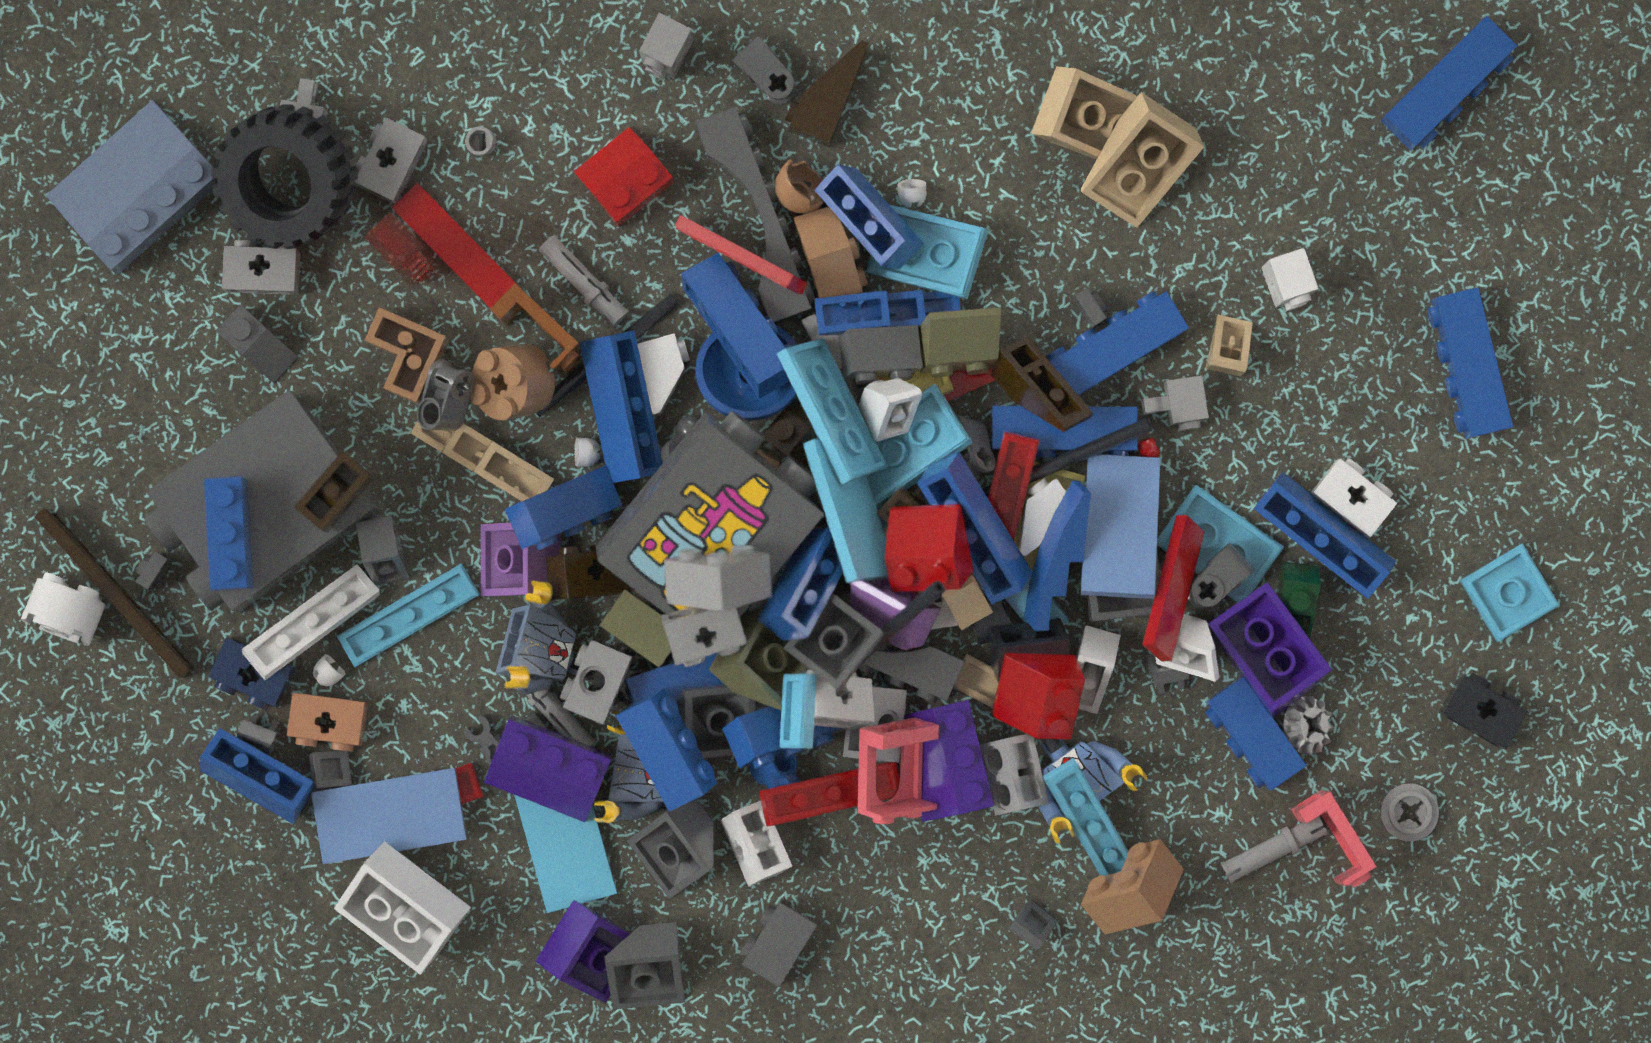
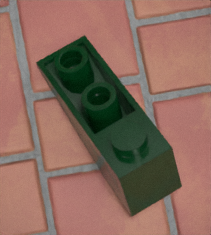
(1299, 592)

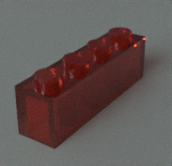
(401, 249)

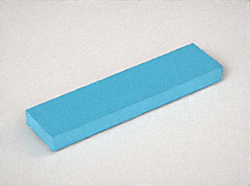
(408, 615)
(1087, 817)

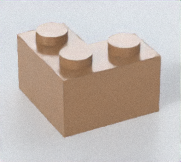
(830, 254)
(415, 352)
(1138, 892)

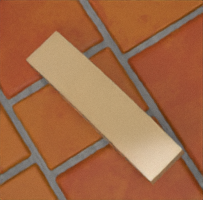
(487, 460)

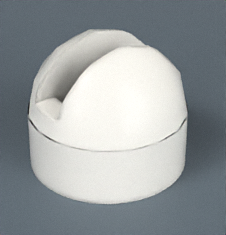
(912, 191)
(585, 452)
(325, 673)

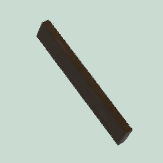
(114, 592)

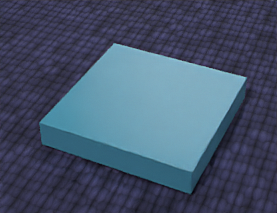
(1509, 592)

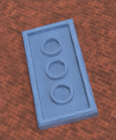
(1121, 526)
(399, 810)

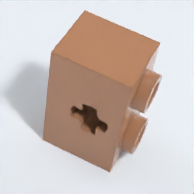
(305, 717)

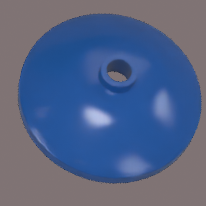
(725, 386)

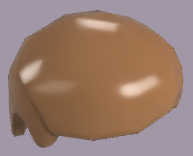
(789, 183)

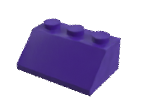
(1269, 649)
(953, 763)
(547, 768)

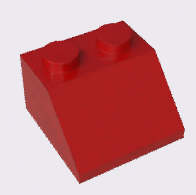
(624, 176)
(927, 547)
(1039, 694)

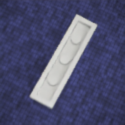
(310, 622)

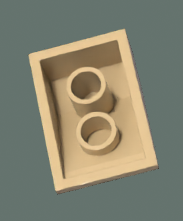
(1080, 111)
(1141, 160)

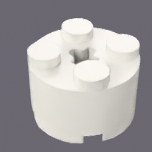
(63, 609)

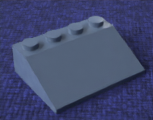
(134, 188)

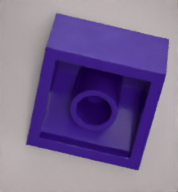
(579, 950)

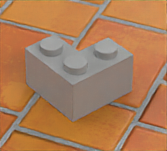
(718, 579)

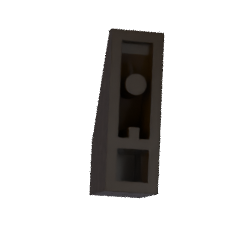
(825, 100)
(1038, 386)

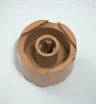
(512, 381)

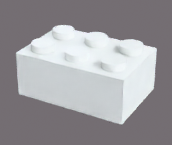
(402, 907)

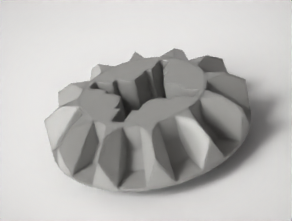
(1297, 728)
(1427, 812)

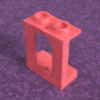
(908, 801)
(1324, 804)

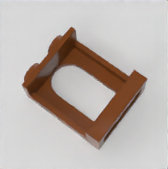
(516, 300)

